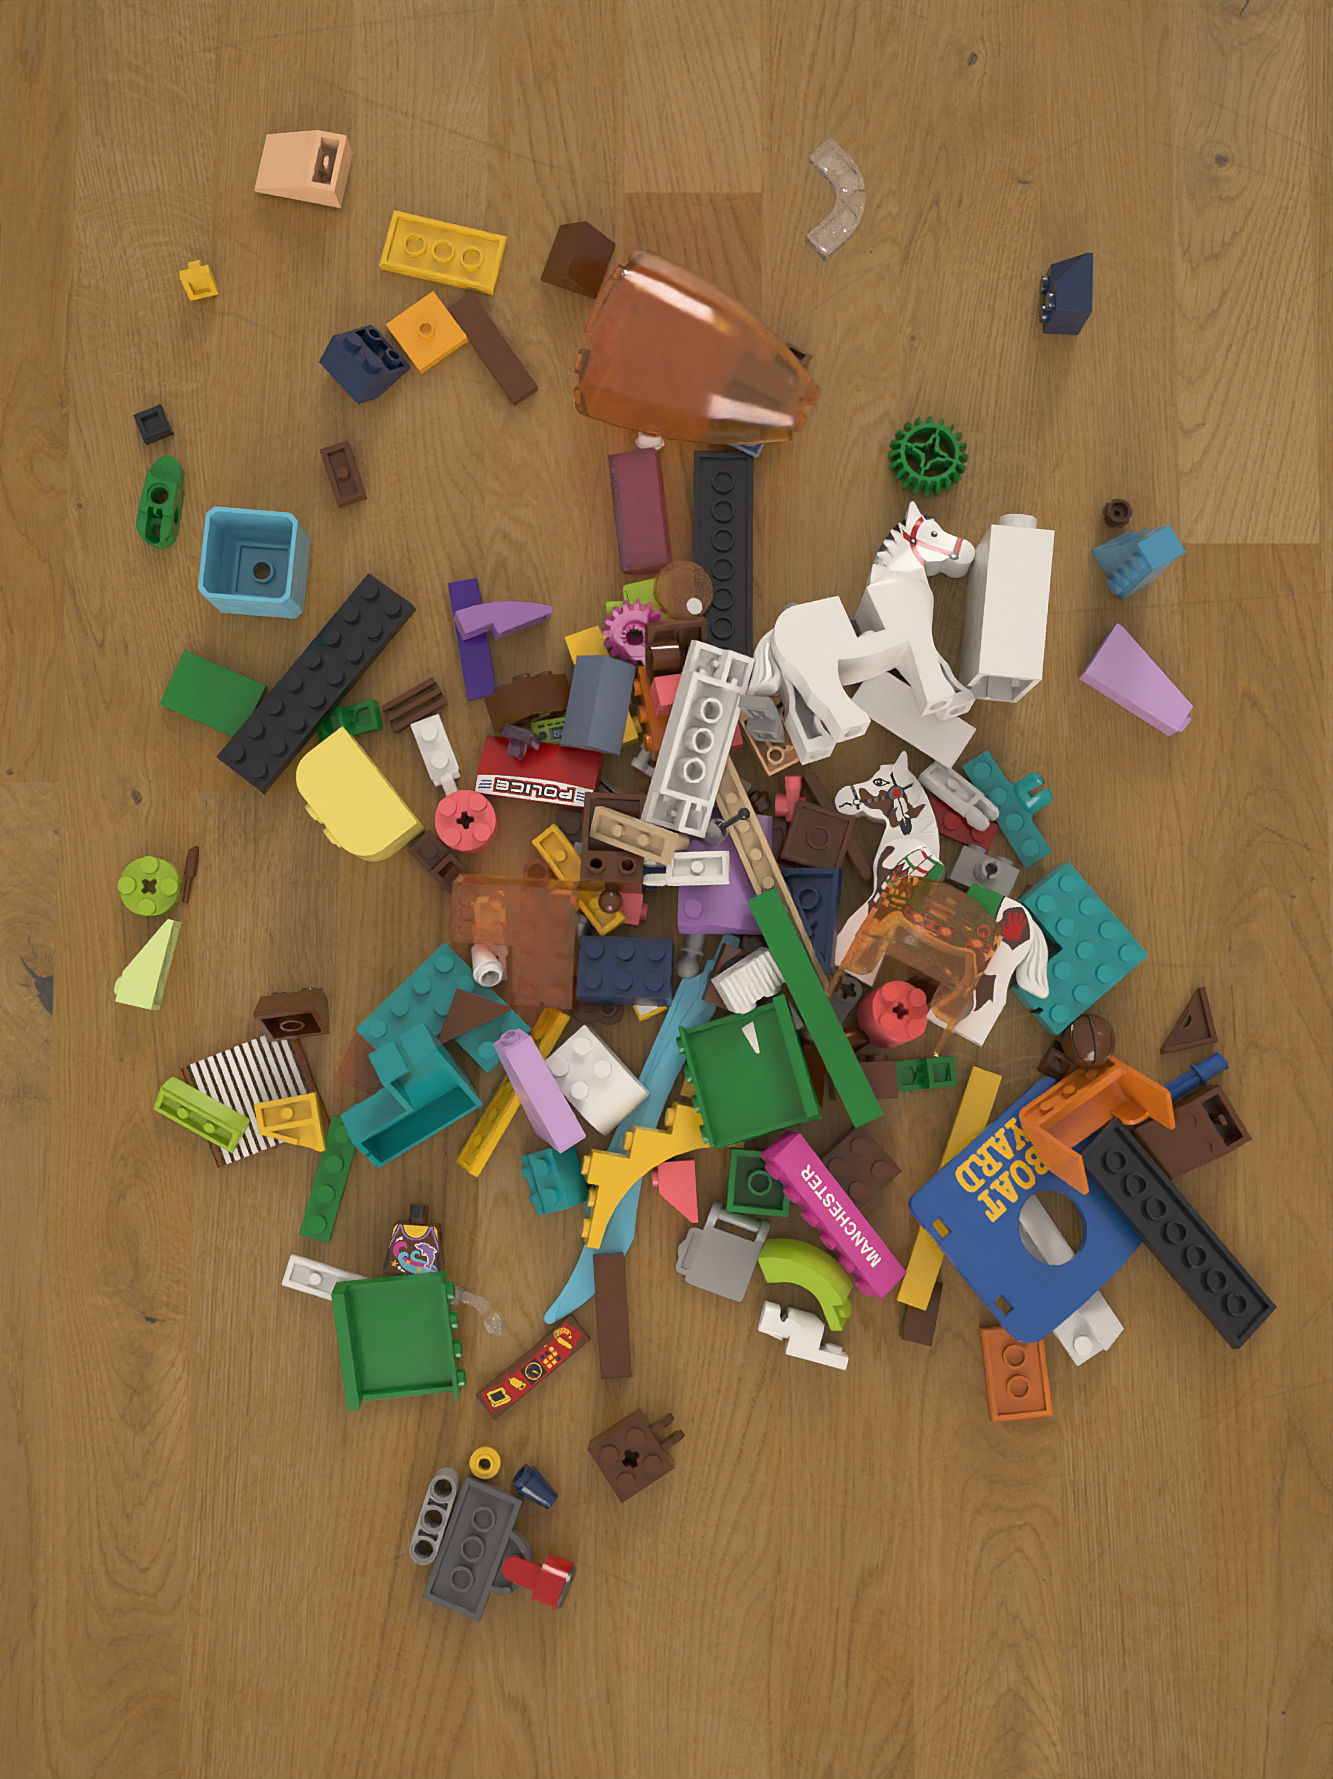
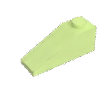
(147, 974)

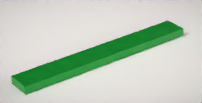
(815, 1008)

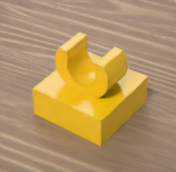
(198, 281)

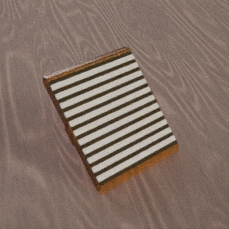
(252, 1075)

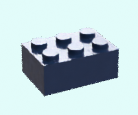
(626, 971)

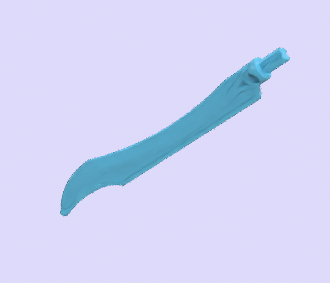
(658, 1078)

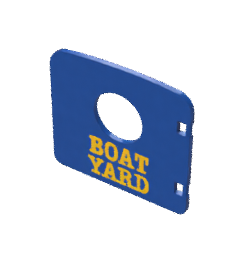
(980, 1206)

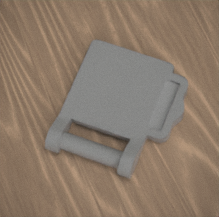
(721, 1259)

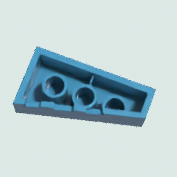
(1137, 558)

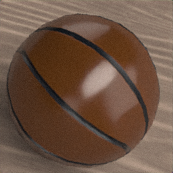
(1088, 1041)

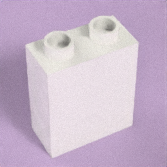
(1007, 610)

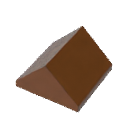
(578, 259)

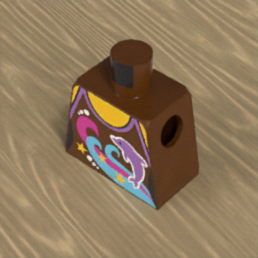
(415, 1245)

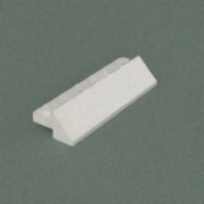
(697, 739)
(1094, 1323)

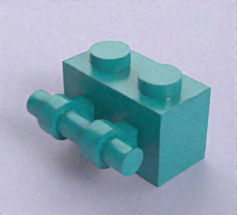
(554, 1179)

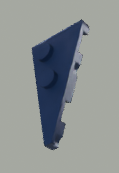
(818, 900)

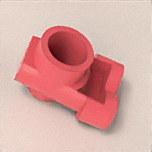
(786, 802)

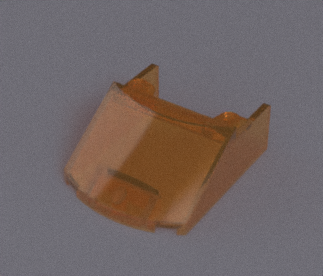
(931, 931)

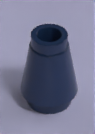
(534, 1486)

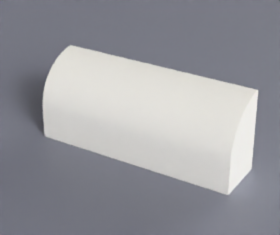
(895, 708)

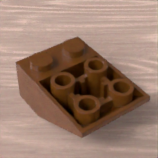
(1203, 1132)

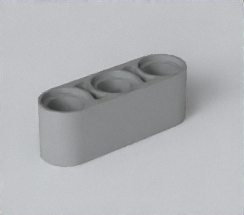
(428, 1529)

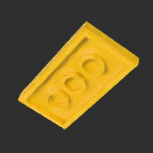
(443, 252)

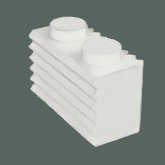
(749, 981)

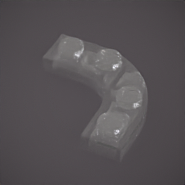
(849, 194)

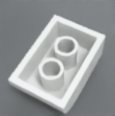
(596, 1080)

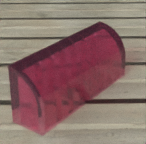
(640, 511)

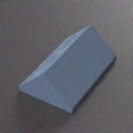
(598, 704)

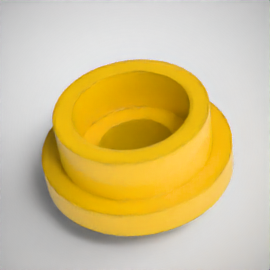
(487, 1453)

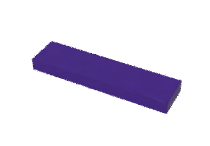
(474, 651)

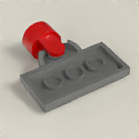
(488, 1555)

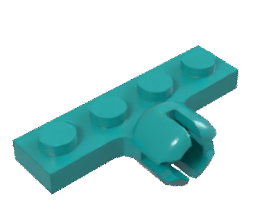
(1015, 805)

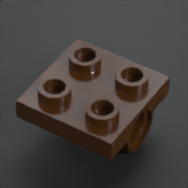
(669, 644)

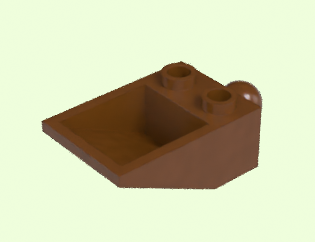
(611, 877)

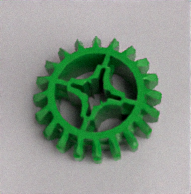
(916, 453)

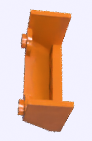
(1083, 1105)

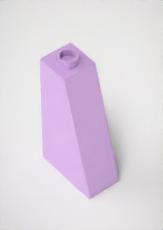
(1136, 683)
(538, 1091)

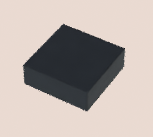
(153, 424)

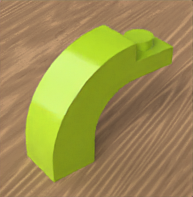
(813, 1269)

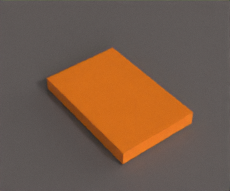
(1014, 1376)

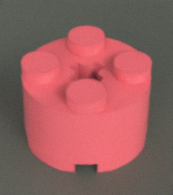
(452, 812)
(893, 1014)

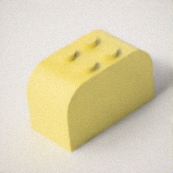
(354, 799)

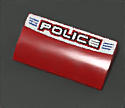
(545, 776)

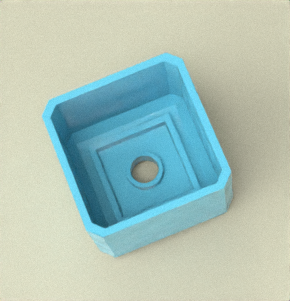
(239, 543)

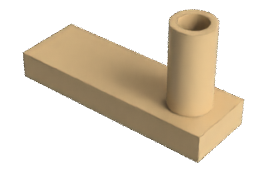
(636, 835)

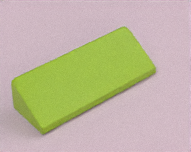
(201, 1114)

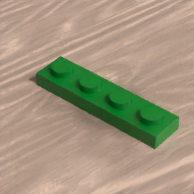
(329, 1183)

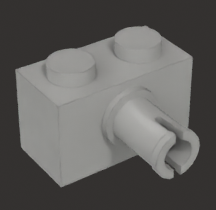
(974, 866)

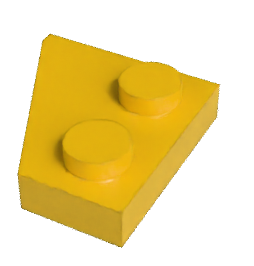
(292, 1120)

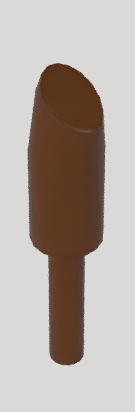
(190, 870)

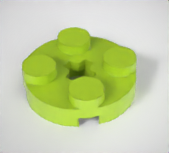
(132, 886)

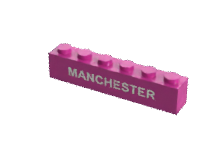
(833, 1214)

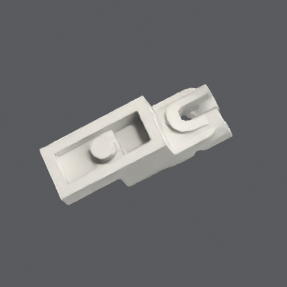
(802, 1335)

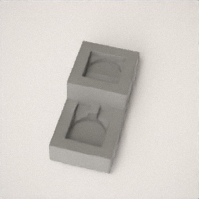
(763, 718)

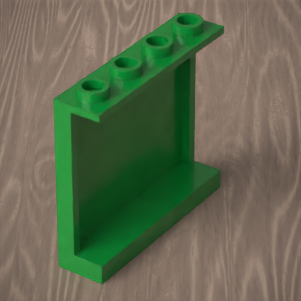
(746, 1091)
(397, 1337)

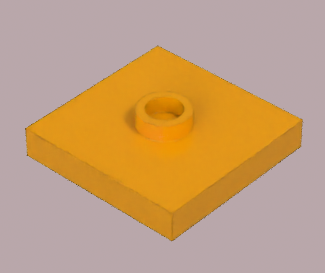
(427, 332)

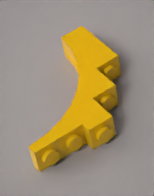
(645, 1149)

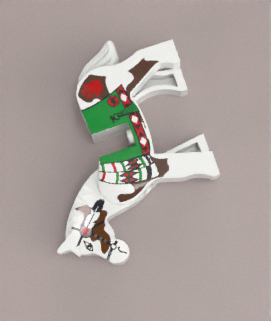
(913, 849)

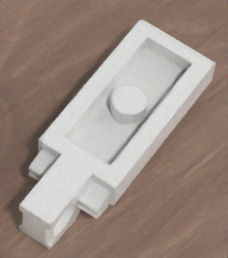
(437, 752)

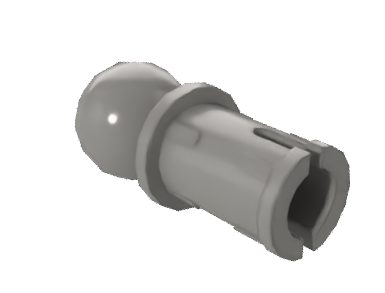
(688, 965)

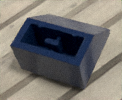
(363, 363)

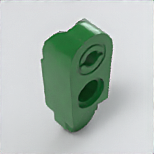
(163, 478)

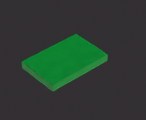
(212, 694)

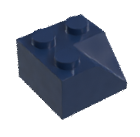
(1067, 295)

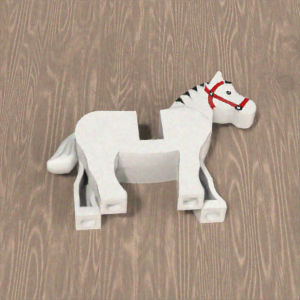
(818, 652)

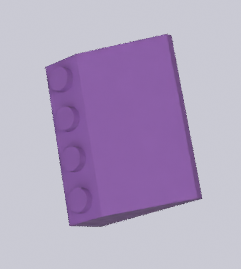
(725, 906)

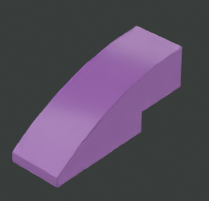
(500, 618)

